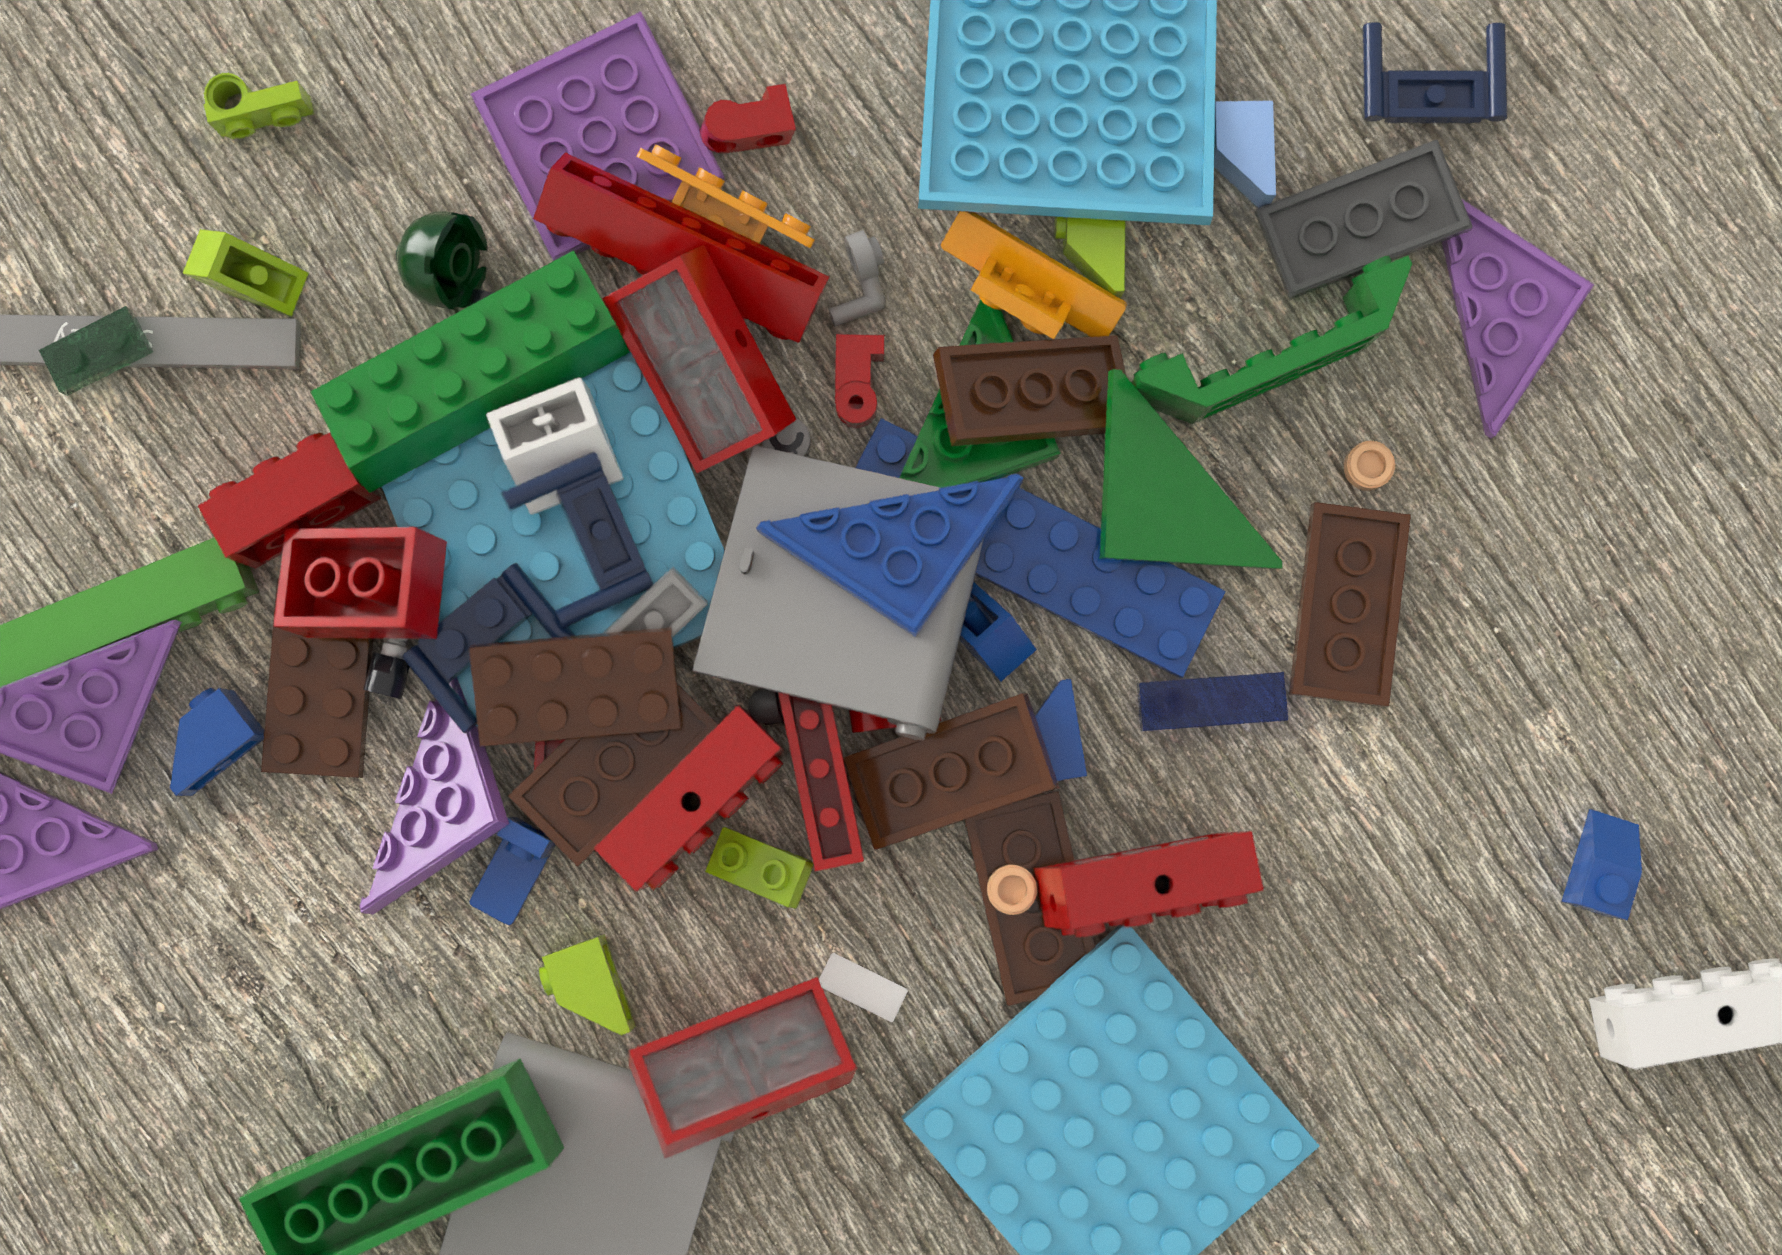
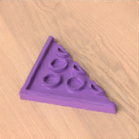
(1509, 310)
(87, 709)
(443, 811)
(54, 842)

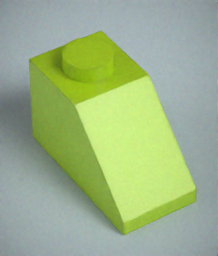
(1095, 249)
(245, 271)
(588, 984)

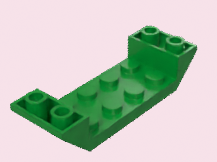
(1370, 304)

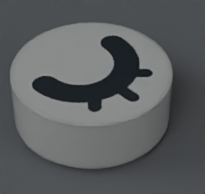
(792, 439)

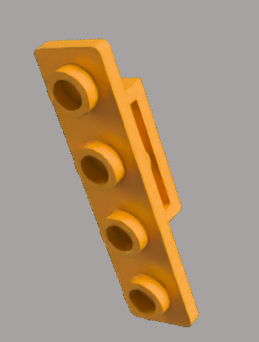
(704, 197)
(1029, 281)

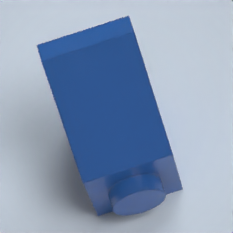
(993, 635)
(1061, 732)
(212, 739)
(1605, 867)

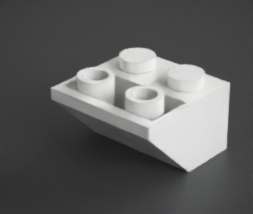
(550, 432)

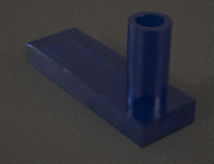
(1212, 701)

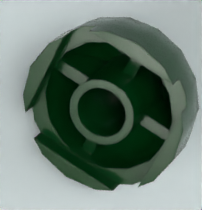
(441, 259)

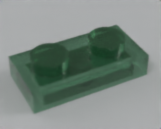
(96, 351)

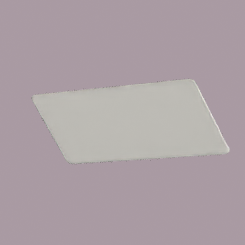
(862, 987)

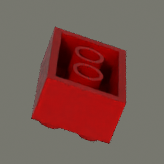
(287, 493)
(360, 583)

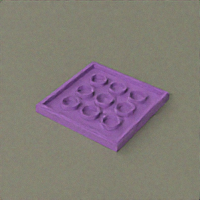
(600, 106)

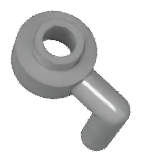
(864, 258)

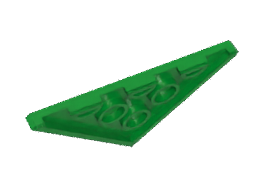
(942, 465)
(1162, 499)

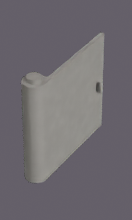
(805, 634)
(606, 1186)

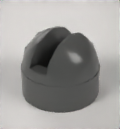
(765, 707)

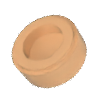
(1369, 465)
(1011, 889)

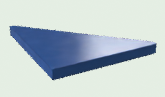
(897, 549)

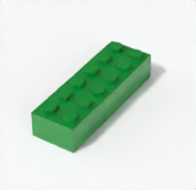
(448, 377)
(407, 1169)

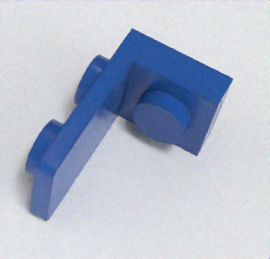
(512, 871)

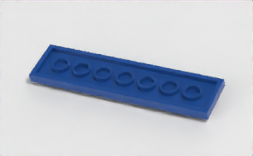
(1058, 567)

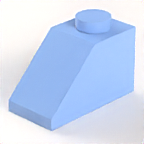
(1246, 148)

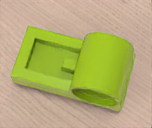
(275, 106)
(760, 867)

